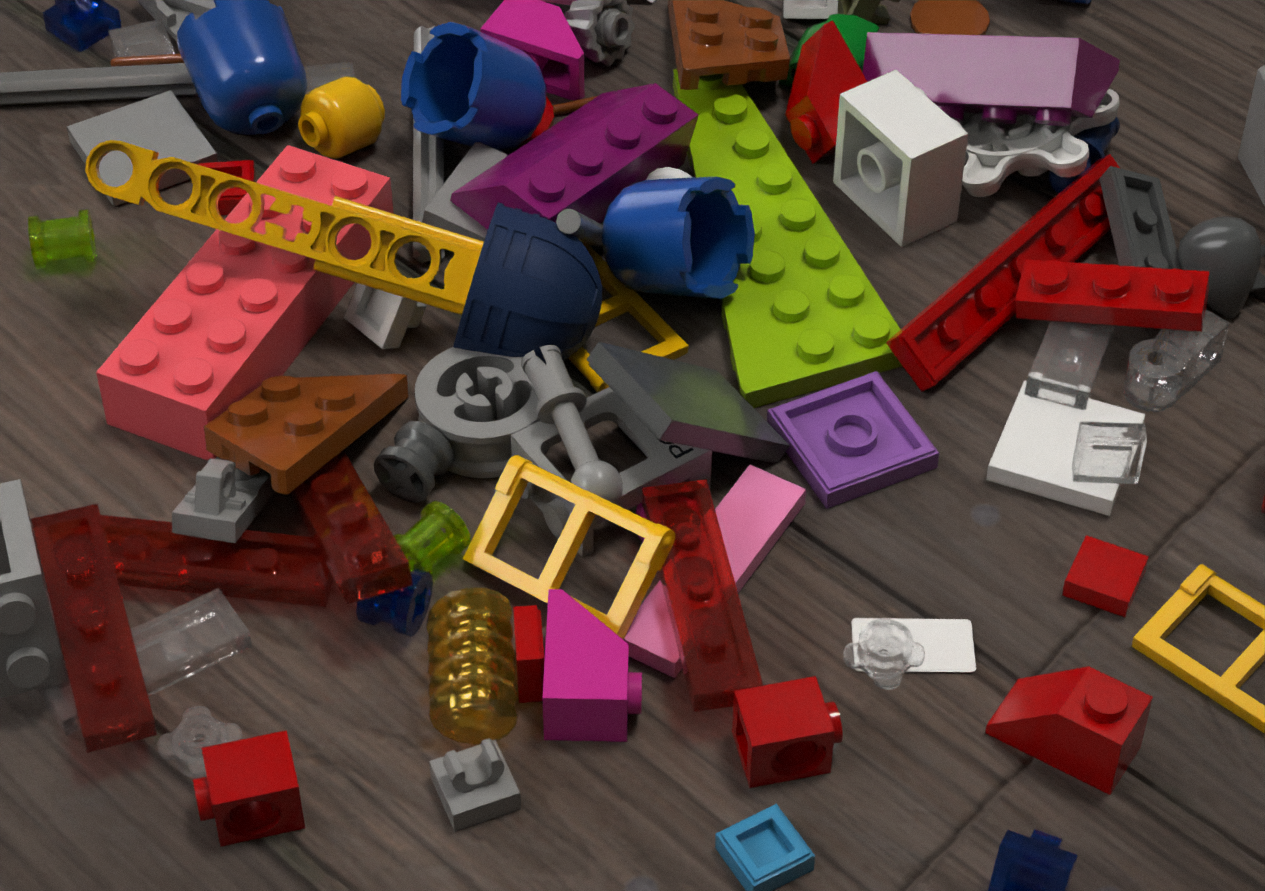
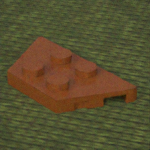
(728, 41)
(301, 423)

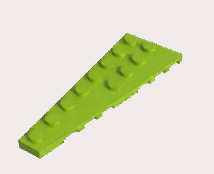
(803, 301)

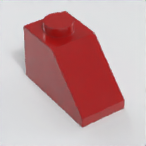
(821, 75)
(1075, 723)

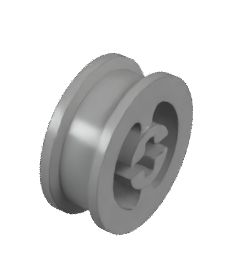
(476, 407)

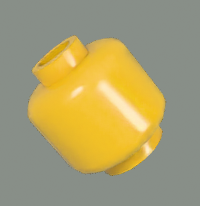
(341, 117)

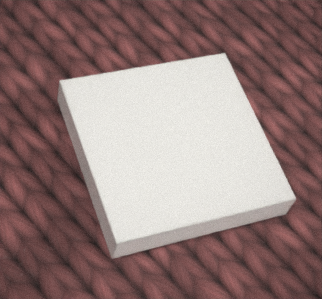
(1040, 447)

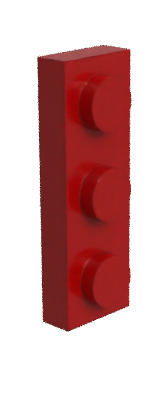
(1113, 295)

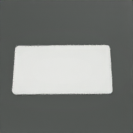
(945, 641)

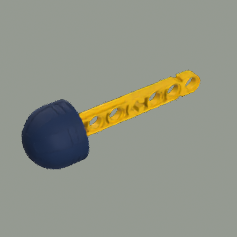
(513, 289)

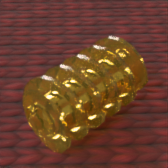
(471, 666)

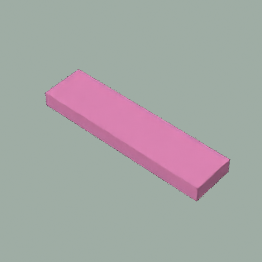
(751, 523)

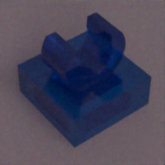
(81, 21)
(1032, 863)

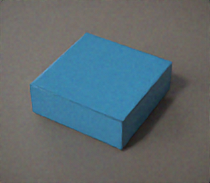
(765, 851)

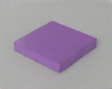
(853, 439)

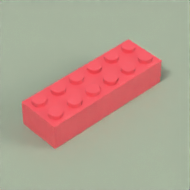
(235, 311)

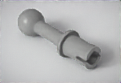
(560, 405)

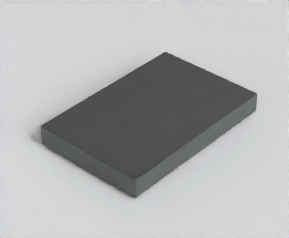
(687, 403)

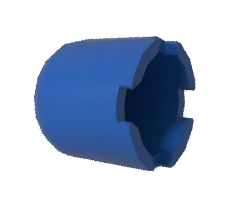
(244, 65)
(473, 89)
(678, 237)

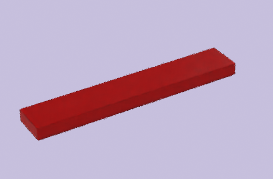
(987, 293)

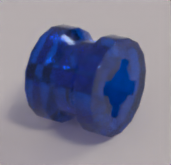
(401, 608)

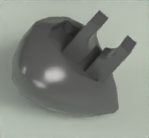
(1232, 256)

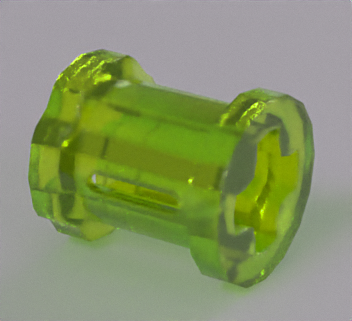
(62, 238)
(433, 518)

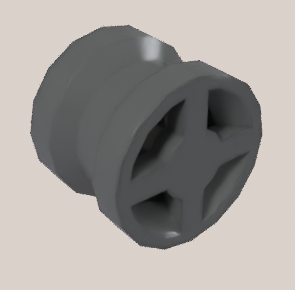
(414, 461)

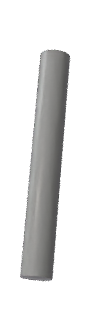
(580, 226)

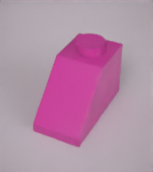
(547, 38)
(585, 676)

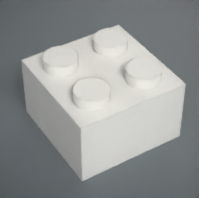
(899, 157)

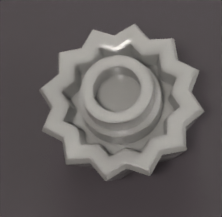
(602, 28)

